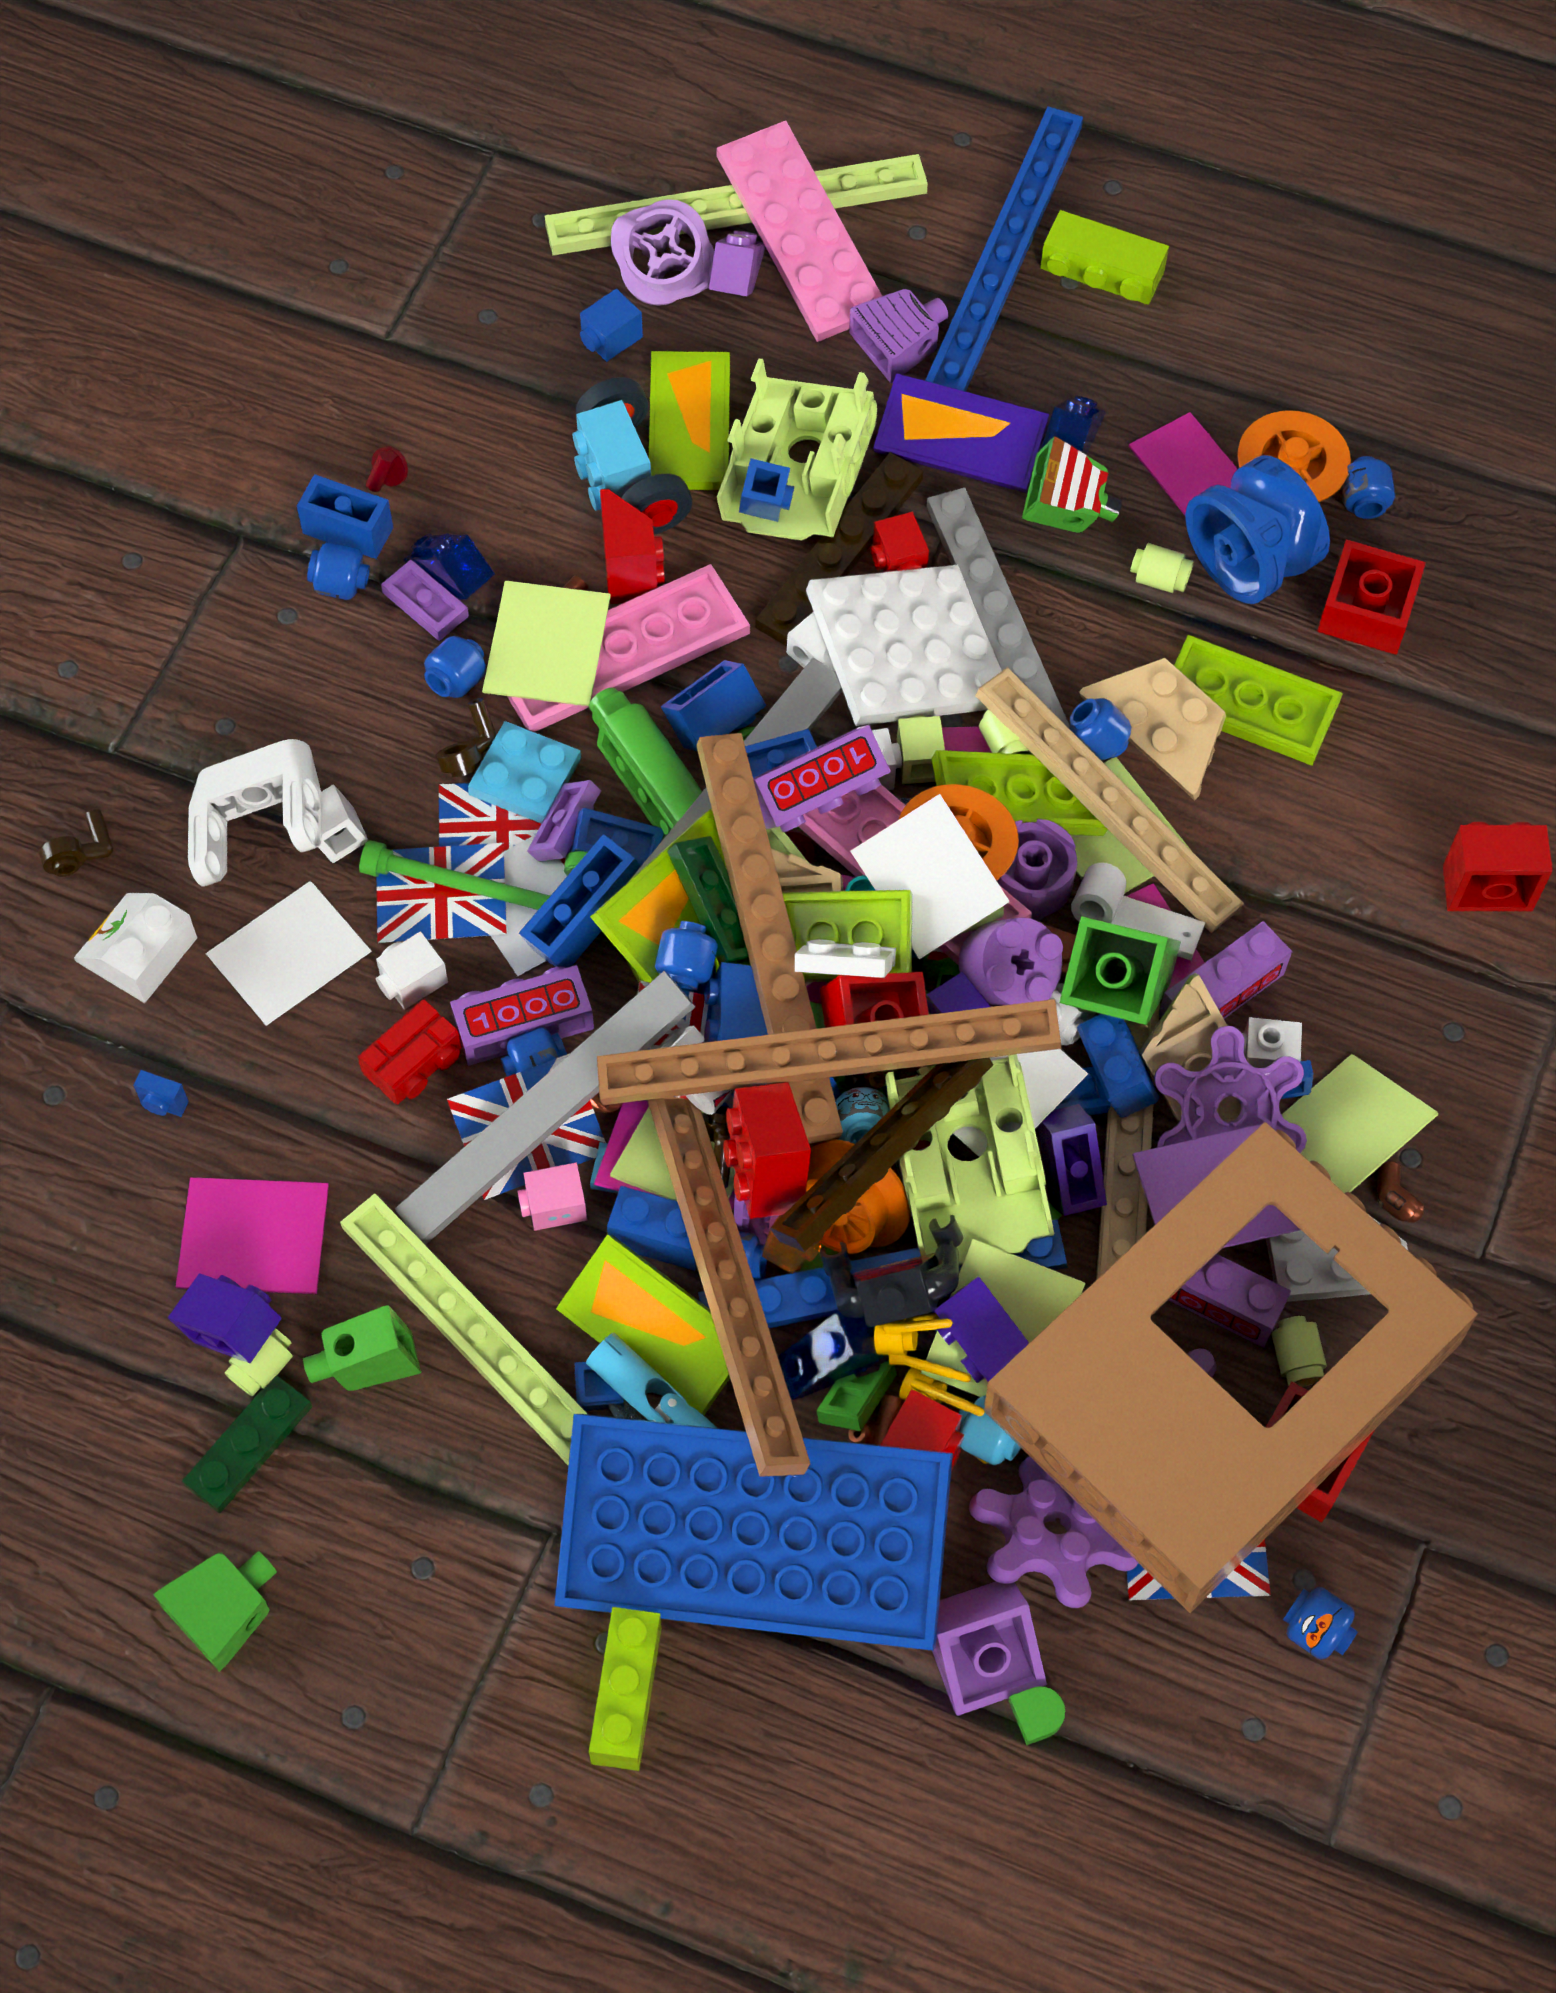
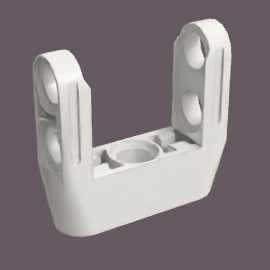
(248, 784)

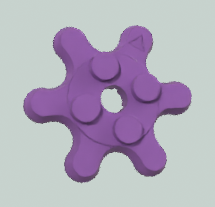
(1225, 1076)
(1036, 1549)

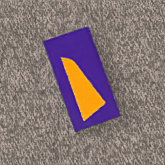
(961, 432)

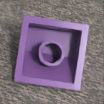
(986, 1646)

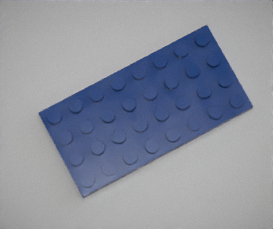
(694, 1533)

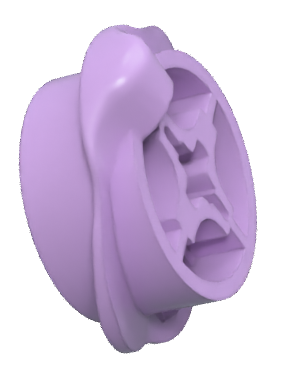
(631, 232)

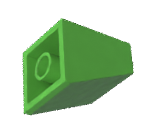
(1118, 970)

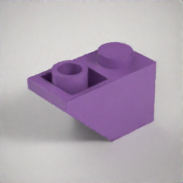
(736, 263)

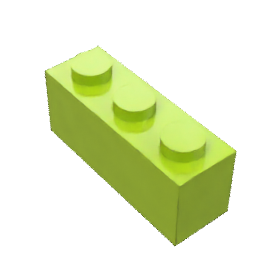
(1104, 257)
(625, 1689)

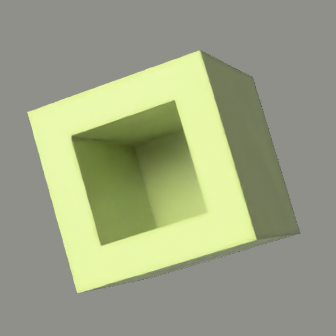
(918, 741)

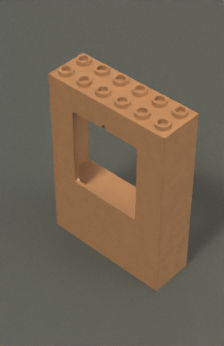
(1155, 1439)

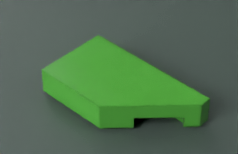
(855, 1399)

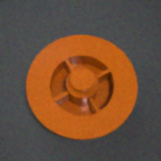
(1302, 442)
(981, 818)
(879, 1213)

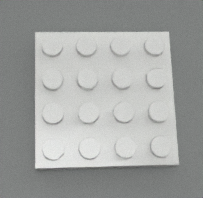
(904, 642)

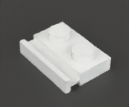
(845, 959)

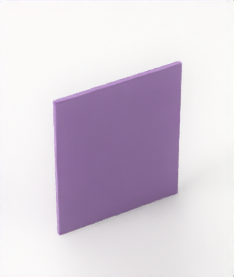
(1176, 1169)

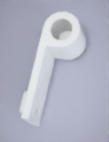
(1103, 899)

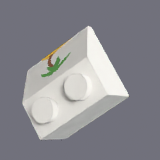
(138, 944)

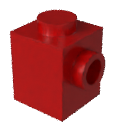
(899, 544)

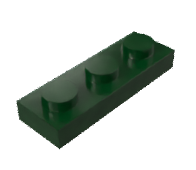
(711, 895)
(247, 1444)

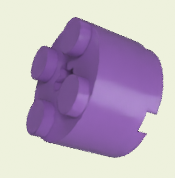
(1042, 868)
(1012, 961)

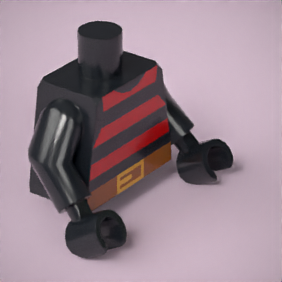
(897, 1288)

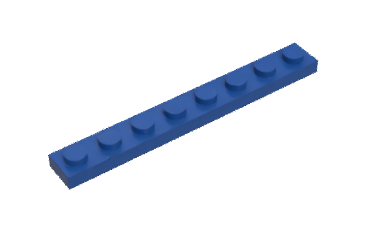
(810, 1294)

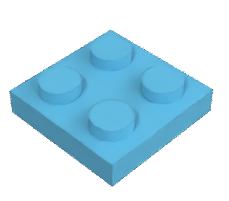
(523, 772)

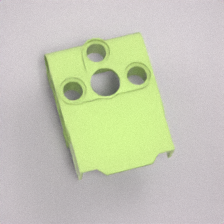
(776, 420)
(994, 1196)

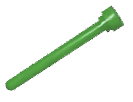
(379, 860)

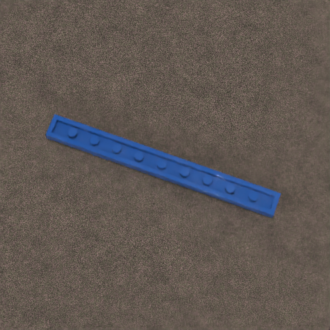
(1005, 250)

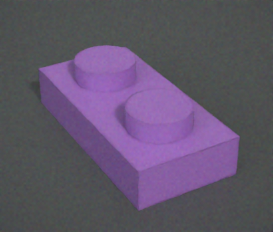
(425, 600)
(557, 830)

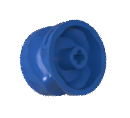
(1257, 529)

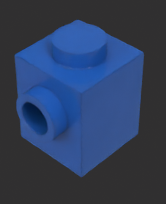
(611, 325)
(766, 490)

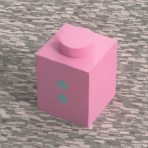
(553, 1197)

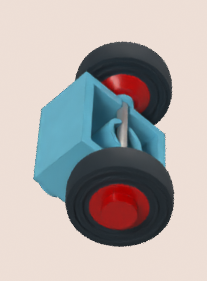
(616, 459)

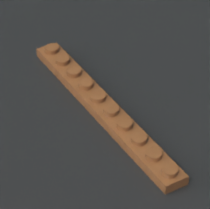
(763, 915)
(829, 1052)
(730, 1289)

